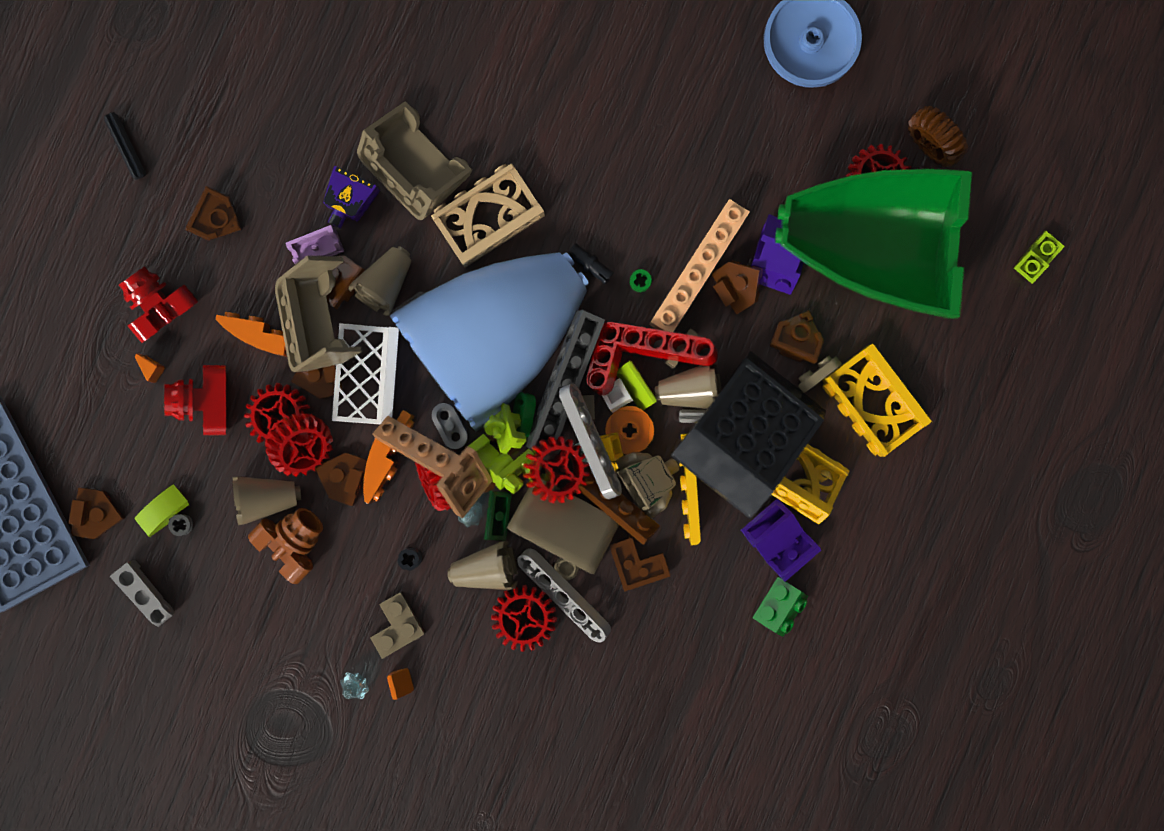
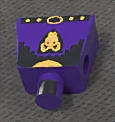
(348, 196)

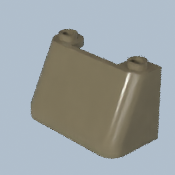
(409, 162)
(567, 529)

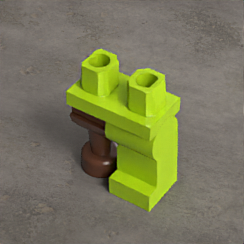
(502, 467)

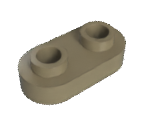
(826, 366)

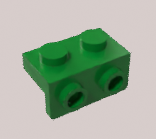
(781, 607)

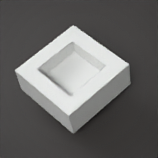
(618, 396)

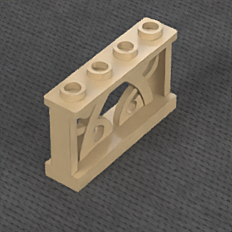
(521, 216)

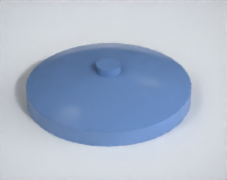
(812, 41)

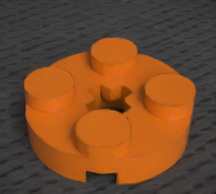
(639, 420)

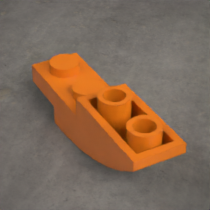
(254, 332)
(380, 465)

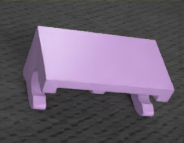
(318, 243)

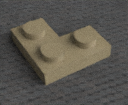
(403, 626)

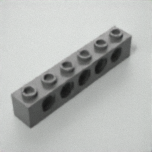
(568, 369)

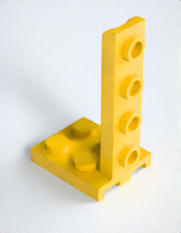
(690, 505)

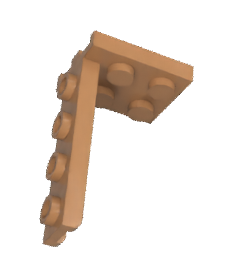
(462, 476)

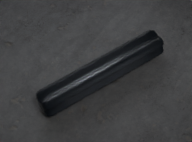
(124, 146)

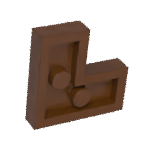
(637, 572)

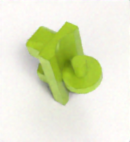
(504, 429)

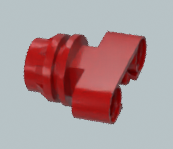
(159, 310)
(183, 400)

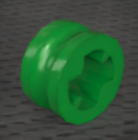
(633, 278)

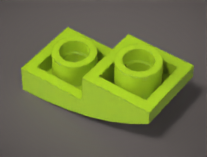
(1038, 257)
(160, 510)

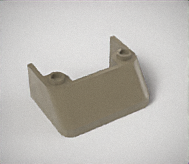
(307, 317)

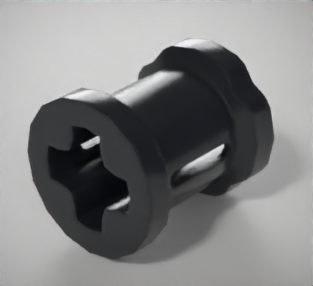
(409, 566)

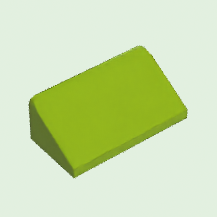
(636, 386)

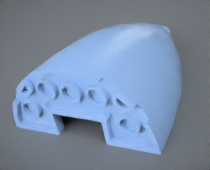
(493, 329)

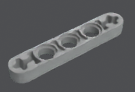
(590, 441)
(570, 605)

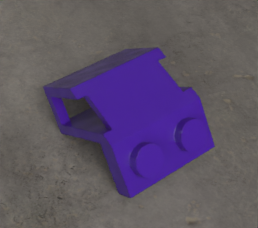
(779, 266)
(780, 540)

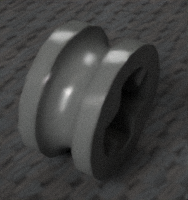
(179, 517)

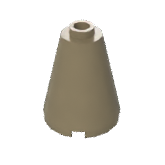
(383, 280)
(690, 388)
(262, 497)
(486, 569)

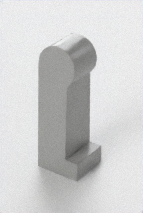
(142, 593)

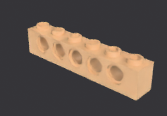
(699, 267)

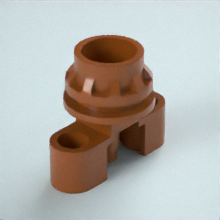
(289, 542)

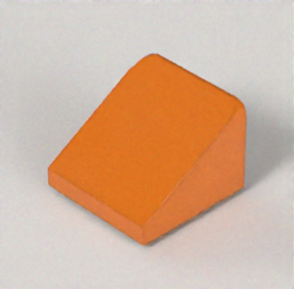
(149, 367)
(400, 683)

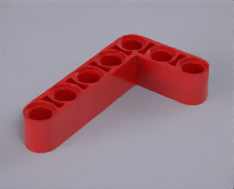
(644, 346)

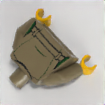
(647, 480)

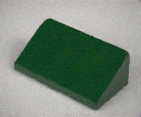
(498, 515)

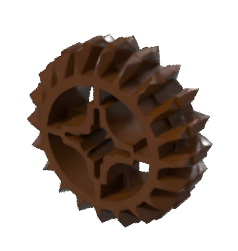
(937, 136)

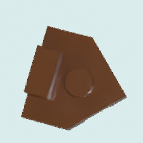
(213, 216)
(344, 276)
(738, 285)
(798, 338)
(318, 381)
(343, 477)
(93, 513)

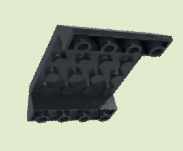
(750, 435)

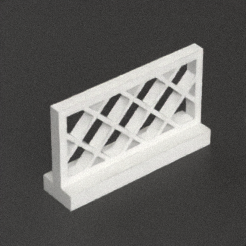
(387, 374)

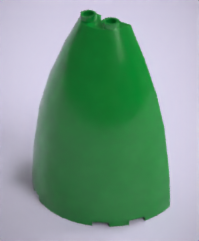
(885, 235)

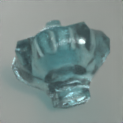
(473, 516)
(354, 686)

